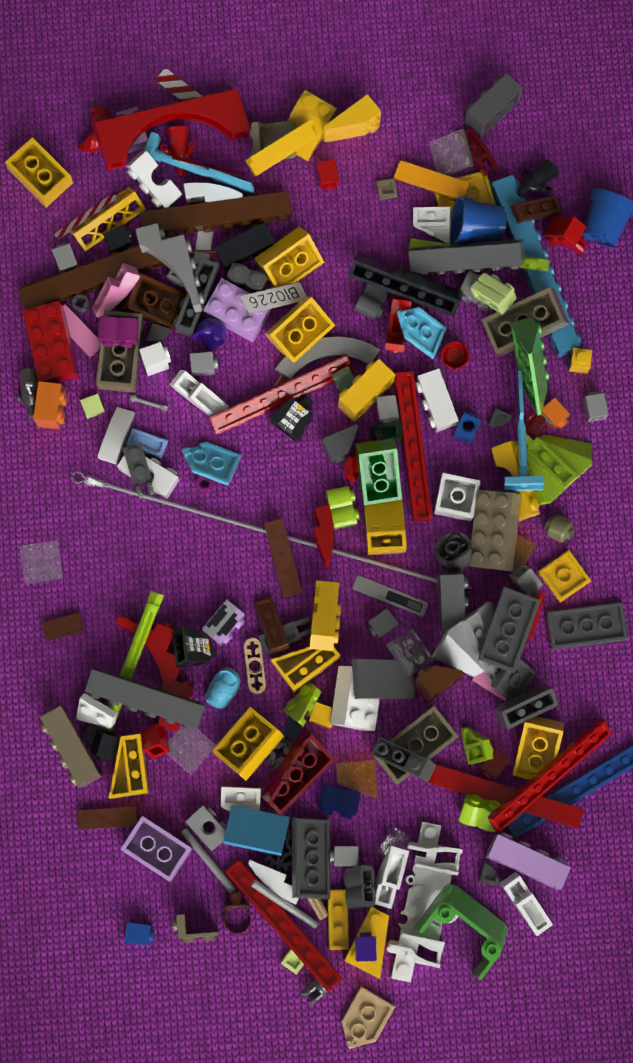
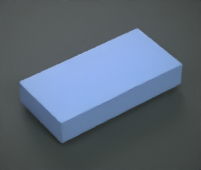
(151, 444)

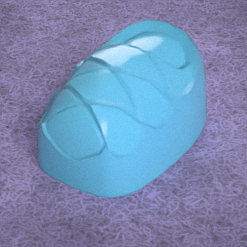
(223, 688)

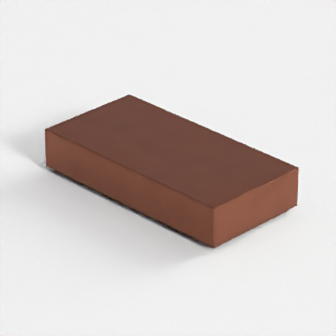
(63, 627)

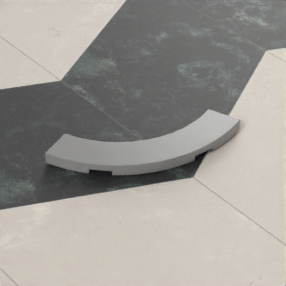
(330, 347)

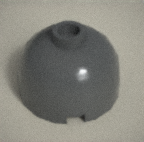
(454, 551)

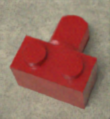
(566, 232)

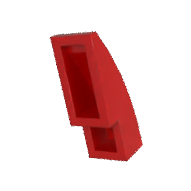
(324, 533)

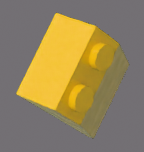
(319, 111)
(354, 122)
(537, 746)

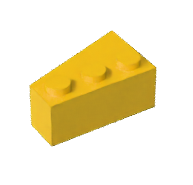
(324, 616)
(304, 665)
(130, 769)
(377, 924)

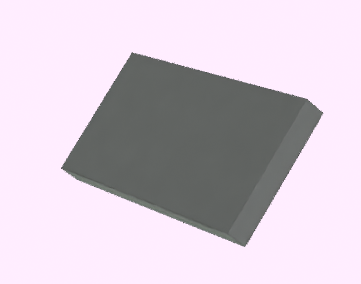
(586, 626)
(509, 630)
(381, 680)
(310, 858)

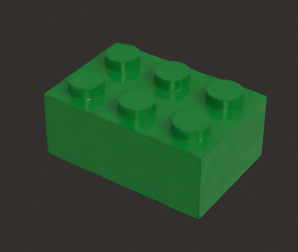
(378, 471)

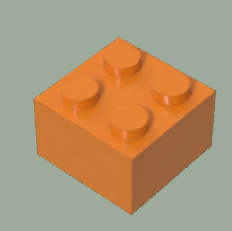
(49, 405)

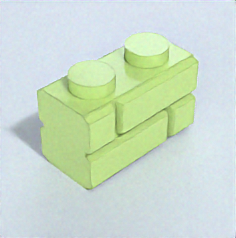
(493, 292)

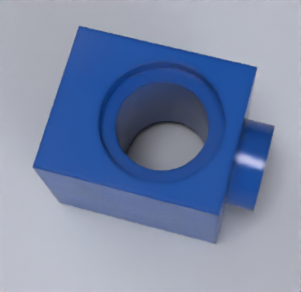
(464, 435)
(139, 934)

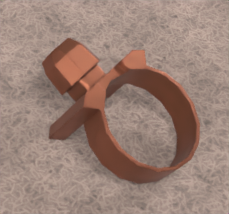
(235, 898)

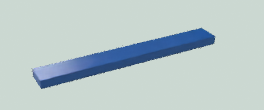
(578, 789)

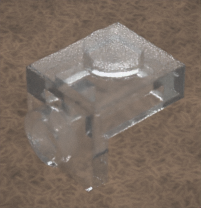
(396, 838)

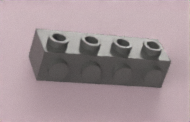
(187, 320)

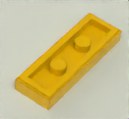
(338, 921)

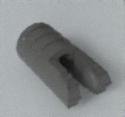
(317, 995)

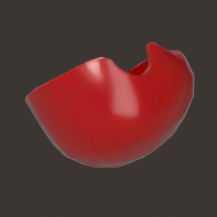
(455, 355)

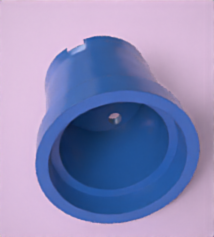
(607, 217)
(476, 221)

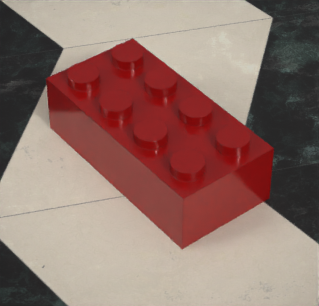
(51, 343)

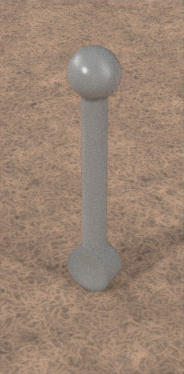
(133, 398)

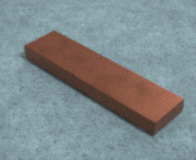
(283, 557)

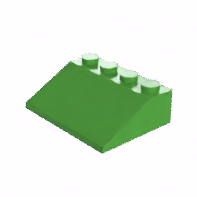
(531, 361)

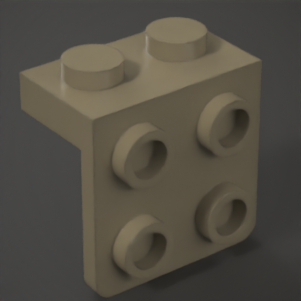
(266, 134)
(180, 925)

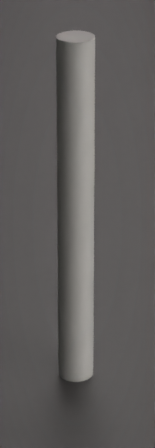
(208, 860)
(284, 903)

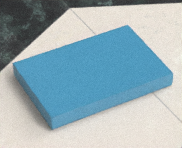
(256, 830)

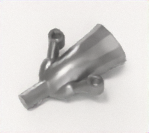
(29, 387)

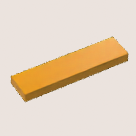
(431, 180)

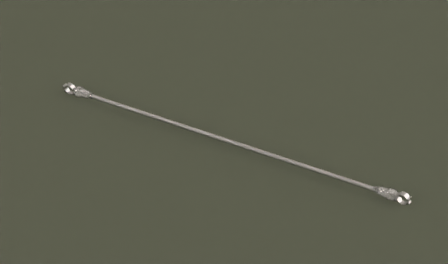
(91, 480)

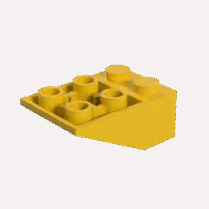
(385, 528)

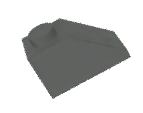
(339, 444)

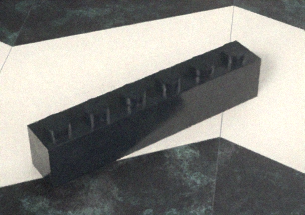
(405, 283)

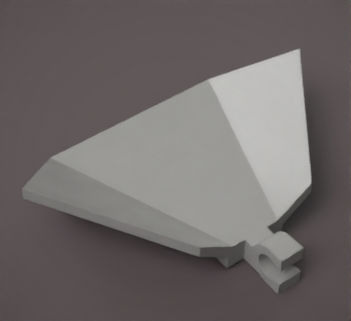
(464, 642)

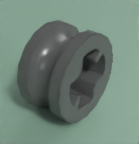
(75, 302)

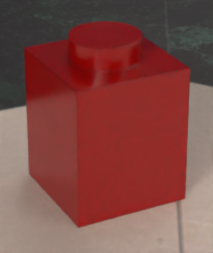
(328, 174)
(155, 741)

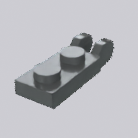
(138, 468)
(291, 632)

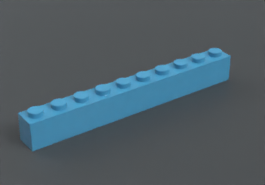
(505, 195)

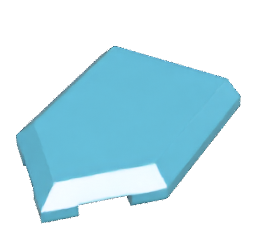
(421, 330)
(212, 461)

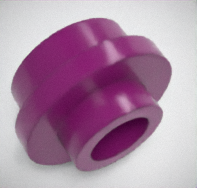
(209, 488)

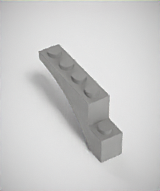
(175, 255)

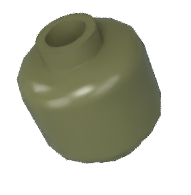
(559, 528)

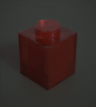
(493, 767)

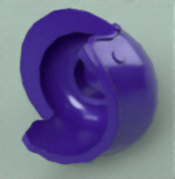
(212, 332)

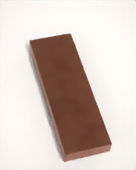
(535, 209)
(271, 625)
(107, 818)

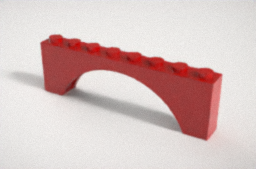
(219, 110)

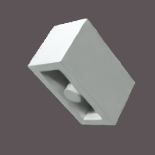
(155, 358)

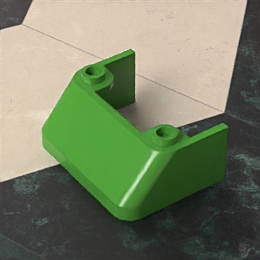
(453, 902)

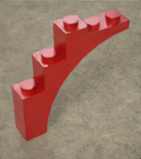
(158, 644)

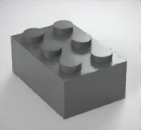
(493, 104)
(451, 598)

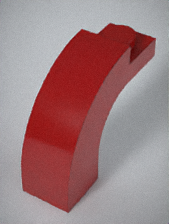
(395, 340)

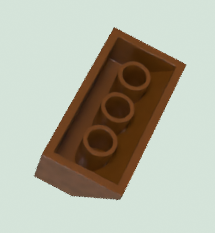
(436, 680)

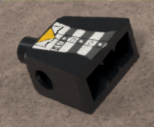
(293, 418)
(192, 647)

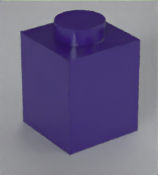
(366, 947)

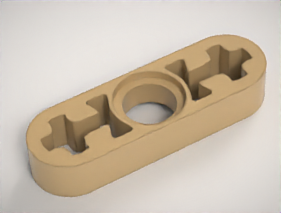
(251, 680)

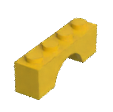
(507, 456)

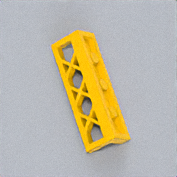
(281, 148)
(123, 201)

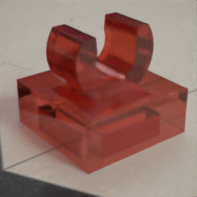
(533, 424)

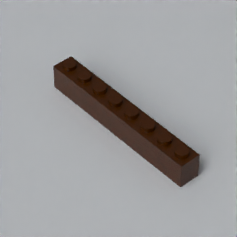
(220, 214)
(85, 278)

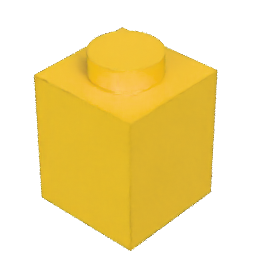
(580, 360)
(321, 715)

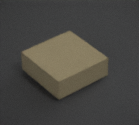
(386, 189)

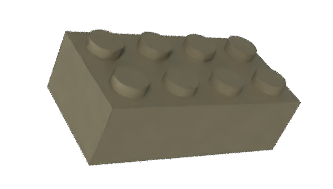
(542, 306)
(118, 364)
(495, 530)
(424, 737)
(71, 747)

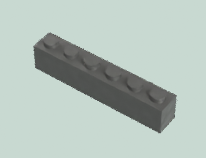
(467, 256)
(145, 698)

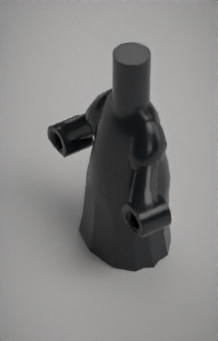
(541, 175)

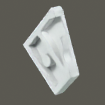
(434, 221)
(95, 712)
(240, 796)

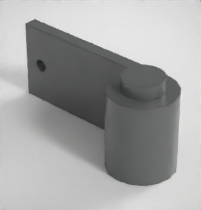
(371, 302)

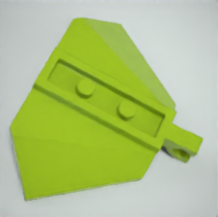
(558, 461)

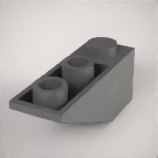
(403, 759)

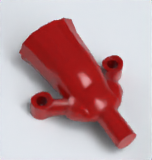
(178, 141)

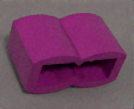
(118, 331)

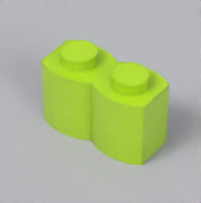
(341, 507)
(476, 810)

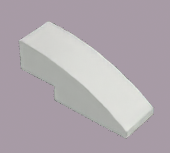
(209, 192)
(197, 393)
(116, 435)
(390, 876)
(273, 880)
(526, 903)

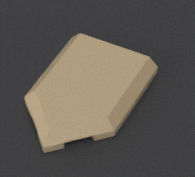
(365, 1018)

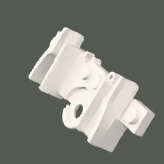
(426, 884)

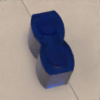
(338, 800)

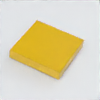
(564, 576)

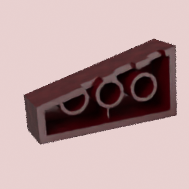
(298, 770)

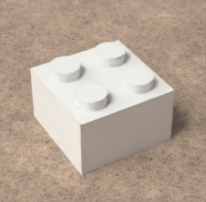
(457, 497)

